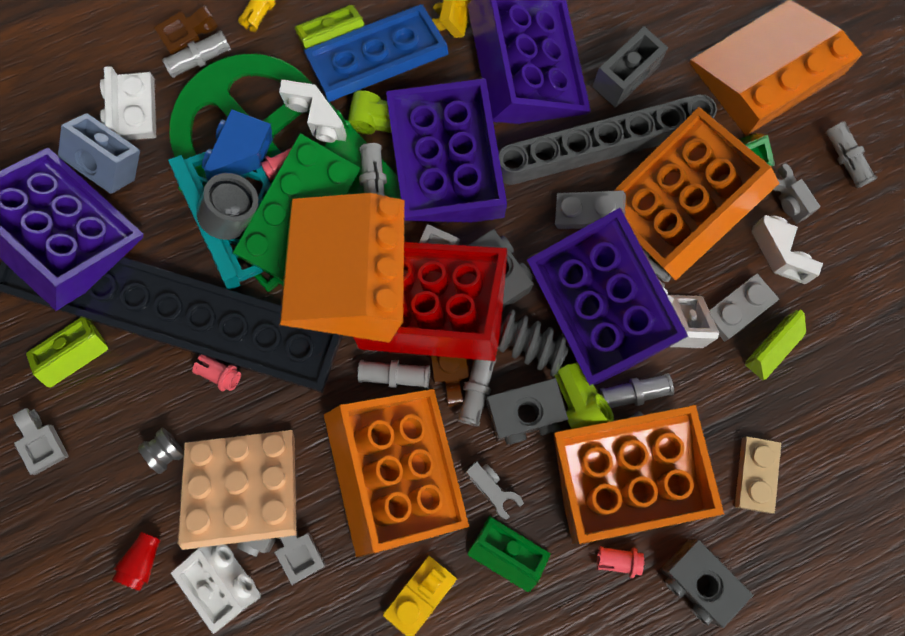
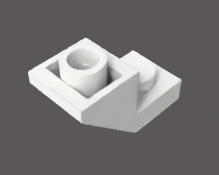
(322, 118)
(775, 241)

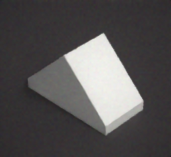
(696, 321)

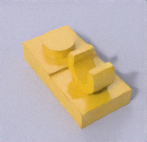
(452, 16)
(419, 597)

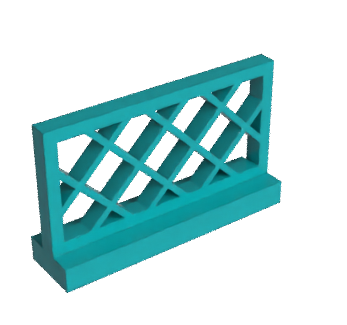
(220, 250)

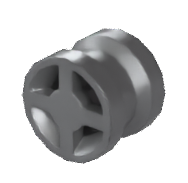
(161, 451)

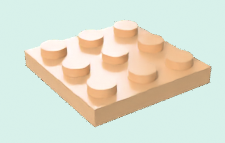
(238, 490)

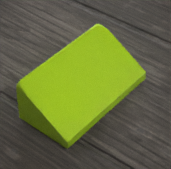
(329, 26)
(777, 345)
(66, 352)

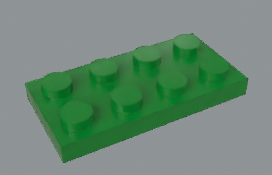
(306, 173)

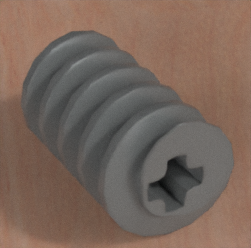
(533, 342)

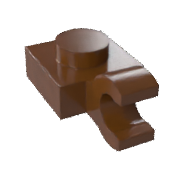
(179, 30)
(450, 372)

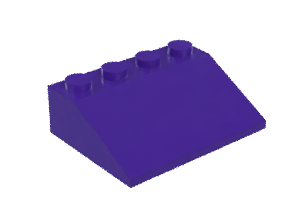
(528, 59)
(447, 152)
(58, 228)
(607, 298)

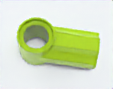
(369, 113)
(582, 399)

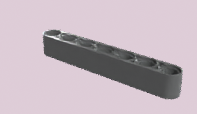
(588, 140)

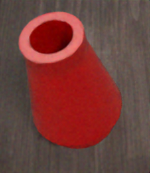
(137, 562)

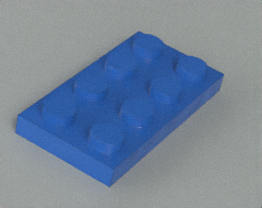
(376, 52)

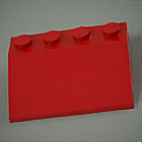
(449, 302)

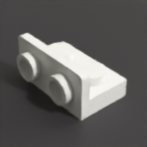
(129, 104)
(216, 585)

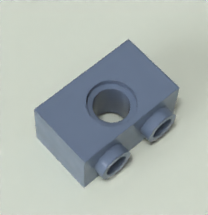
(98, 153)

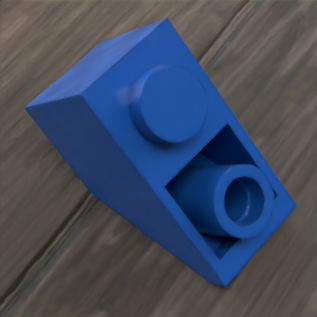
(239, 145)

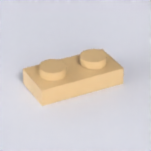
(758, 475)

